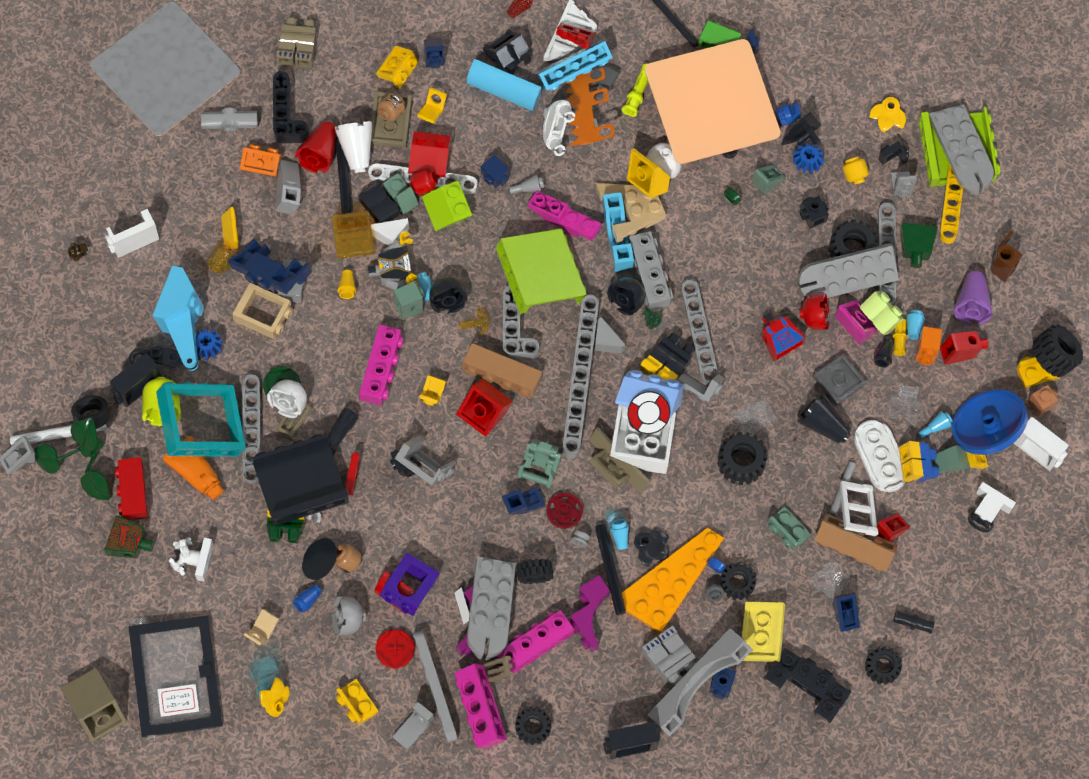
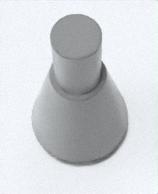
(530, 185)

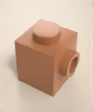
(1043, 400)

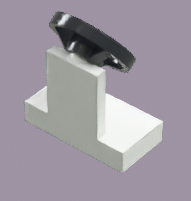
(989, 507)

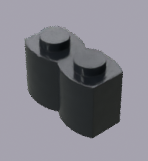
(379, 204)

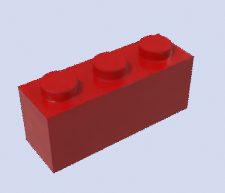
(131, 489)

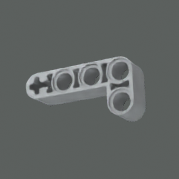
(514, 340)

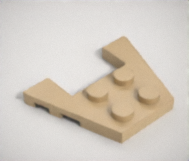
(639, 209)

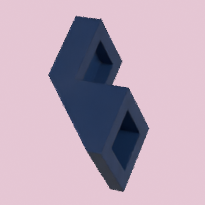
(523, 502)

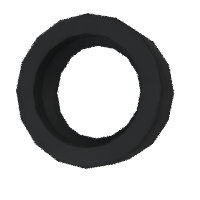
(91, 402)

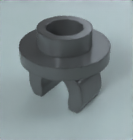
(714, 592)

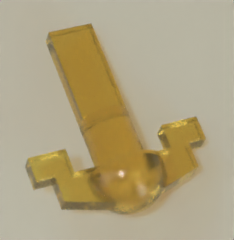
(484, 321)

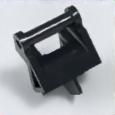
(508, 51)

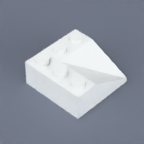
(642, 450)

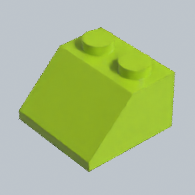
(446, 206)

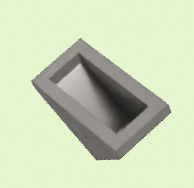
(607, 339)

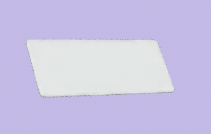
(462, 605)

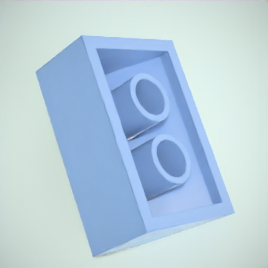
(636, 383)

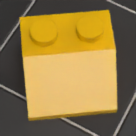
(647, 175)

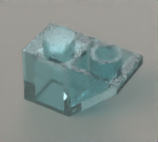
(264, 672)

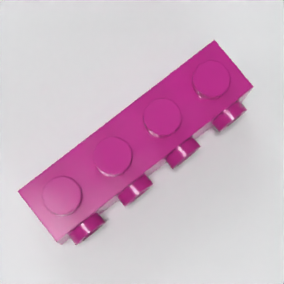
(380, 365)
(537, 641)

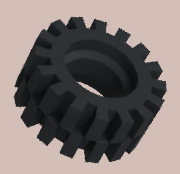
(742, 570)
(535, 571)
(889, 655)
(533, 713)

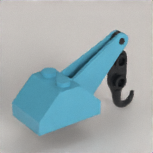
(176, 314)

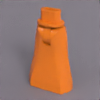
(197, 472)

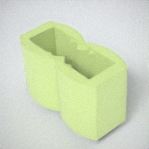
(881, 312)

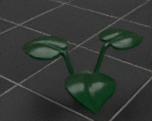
(83, 433)

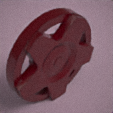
(564, 511)

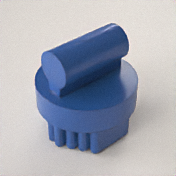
(788, 114)

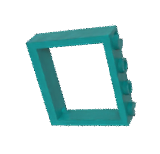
(210, 449)

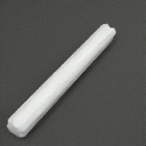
(46, 435)

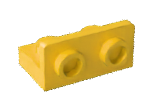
(398, 66)
(1032, 373)
(357, 702)

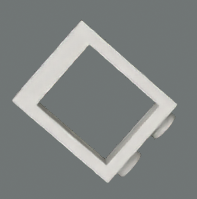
(1042, 445)

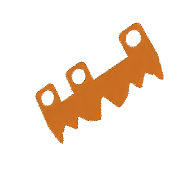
(583, 100)

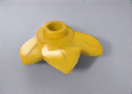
(888, 117)
(274, 700)

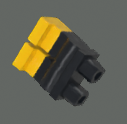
(668, 359)

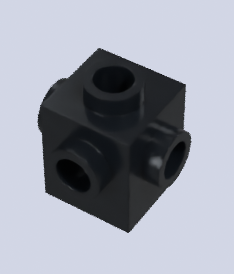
(814, 211)

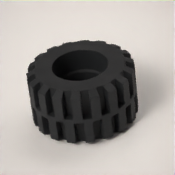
(853, 231)
(1057, 350)
(735, 471)

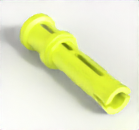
(635, 96)

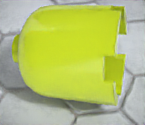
(150, 405)

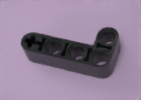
(284, 107)

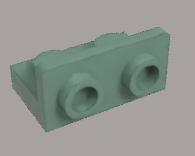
(788, 528)

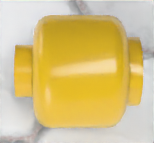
(855, 170)

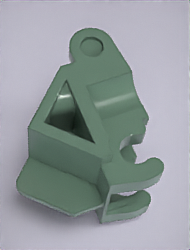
(541, 455)

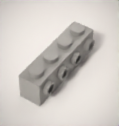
(649, 270)

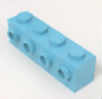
(574, 64)

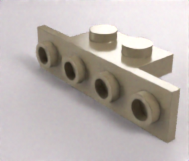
(613, 469)

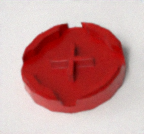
(395, 649)

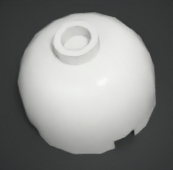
(663, 157)
(288, 398)

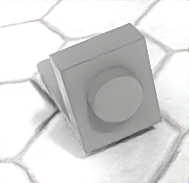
(700, 390)

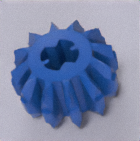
(815, 161)
(213, 345)

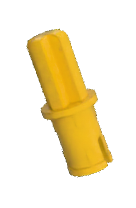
(900, 339)

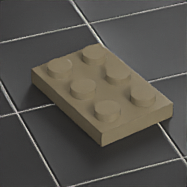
(386, 132)

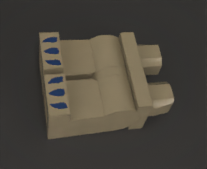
(297, 37)

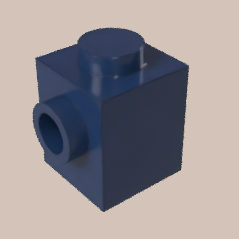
(495, 172)
(722, 683)

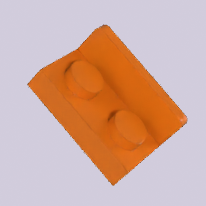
(260, 161)

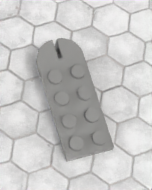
(963, 148)
(849, 272)
(490, 606)

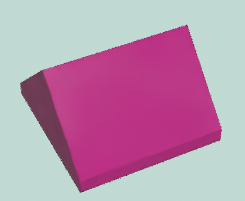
(855, 321)

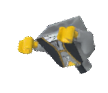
(394, 264)

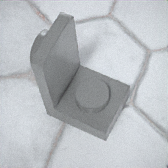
(902, 183)
(414, 726)

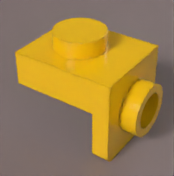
(433, 390)

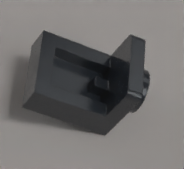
(889, 152)
(402, 470)

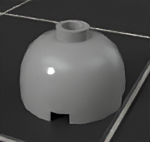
(347, 616)

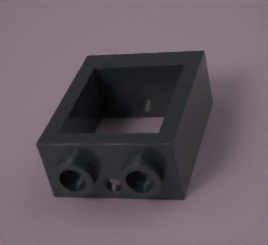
(130, 382)
(631, 740)

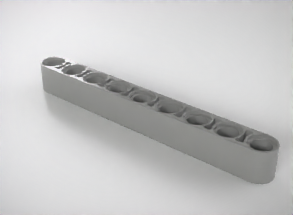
(577, 384)

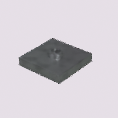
(839, 379)

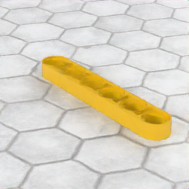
(951, 210)

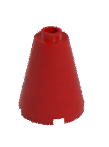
(318, 148)

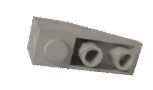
(288, 187)

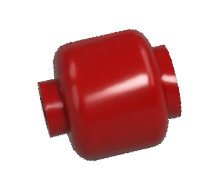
(423, 182)

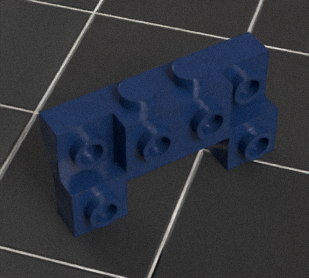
(268, 272)

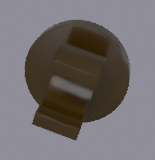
(77, 251)

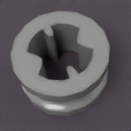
(580, 538)

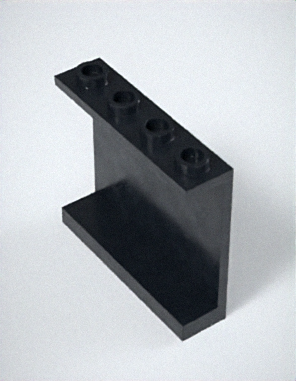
(299, 479)

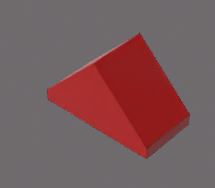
(892, 527)

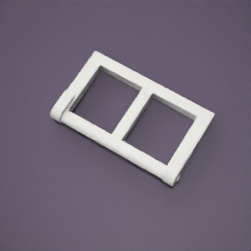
(846, 506)

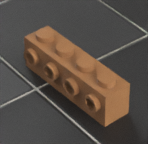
(502, 371)
(862, 547)

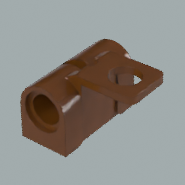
(1005, 260)

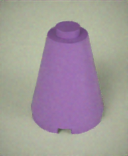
(973, 300)

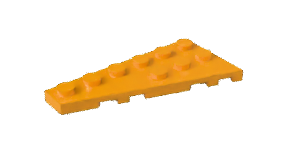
(664, 588)

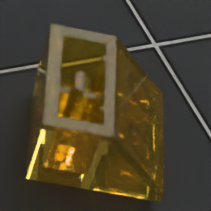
(352, 235)

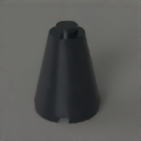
(825, 420)

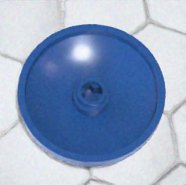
(989, 422)

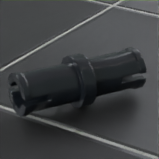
(913, 622)

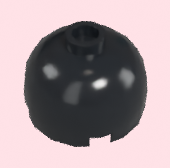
(627, 294)
(447, 295)

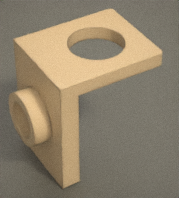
(262, 627)

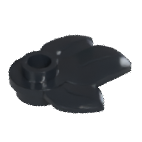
(653, 549)

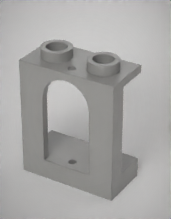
(412, 449)

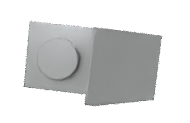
(17, 455)

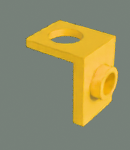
(432, 109)

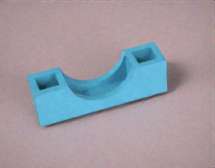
(614, 214)

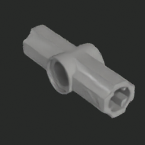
(229, 119)

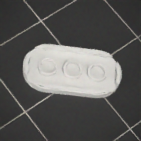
(879, 455)

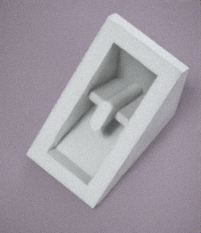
(389, 231)

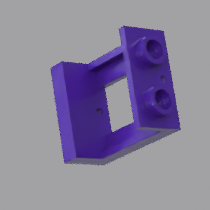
(420, 571)

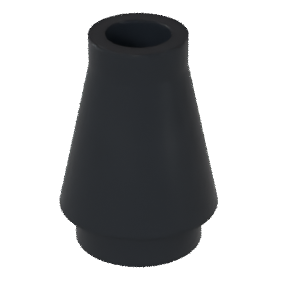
(884, 354)

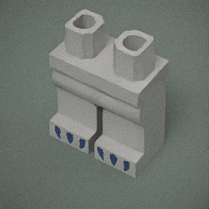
(669, 655)

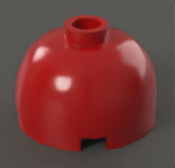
(815, 311)

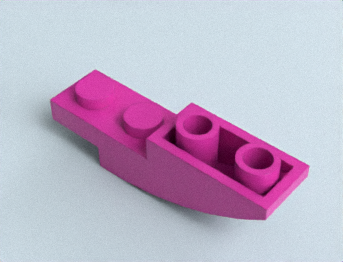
(563, 217)

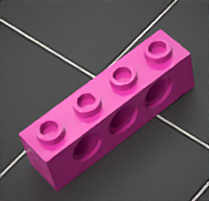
(494, 731)

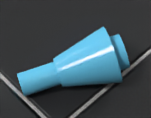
(940, 422)

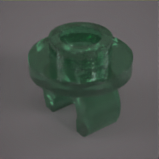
(652, 319)

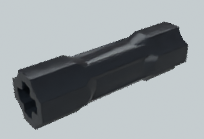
(343, 424)

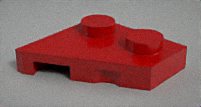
(576, 35)

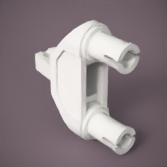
(554, 125)

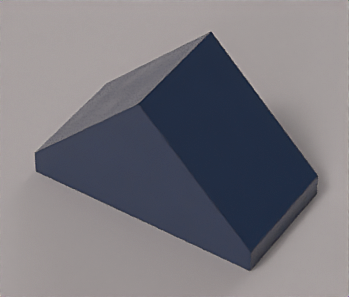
(846, 611)

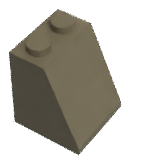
(93, 704)

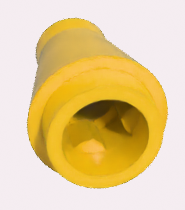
(347, 286)

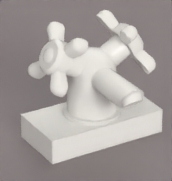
(192, 557)

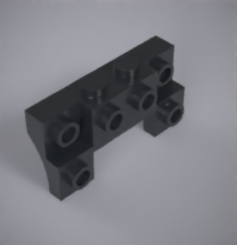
(810, 679)

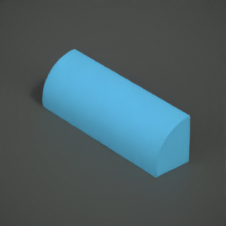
(504, 85)

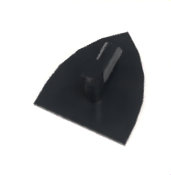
(803, 130)

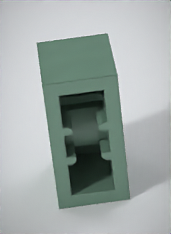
(409, 300)

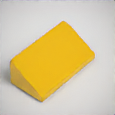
(230, 228)

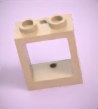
(245, 302)

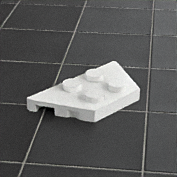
(561, 48)

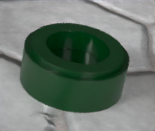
(732, 196)

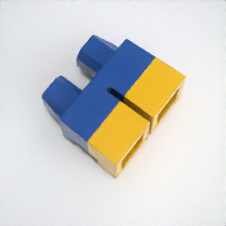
(916, 461)

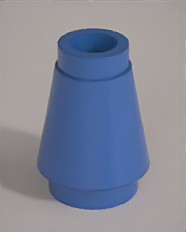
(307, 598)

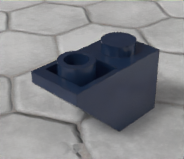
(434, 52)

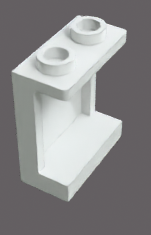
(133, 237)

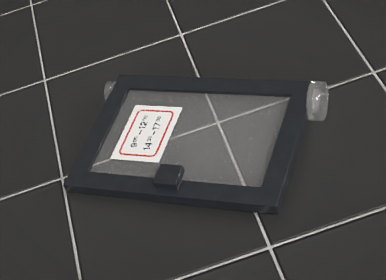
(174, 676)

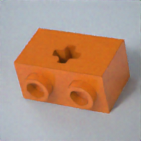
(928, 345)

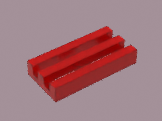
(352, 473)

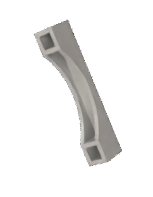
(726, 652)

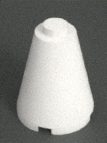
(356, 144)

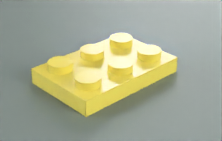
(763, 630)

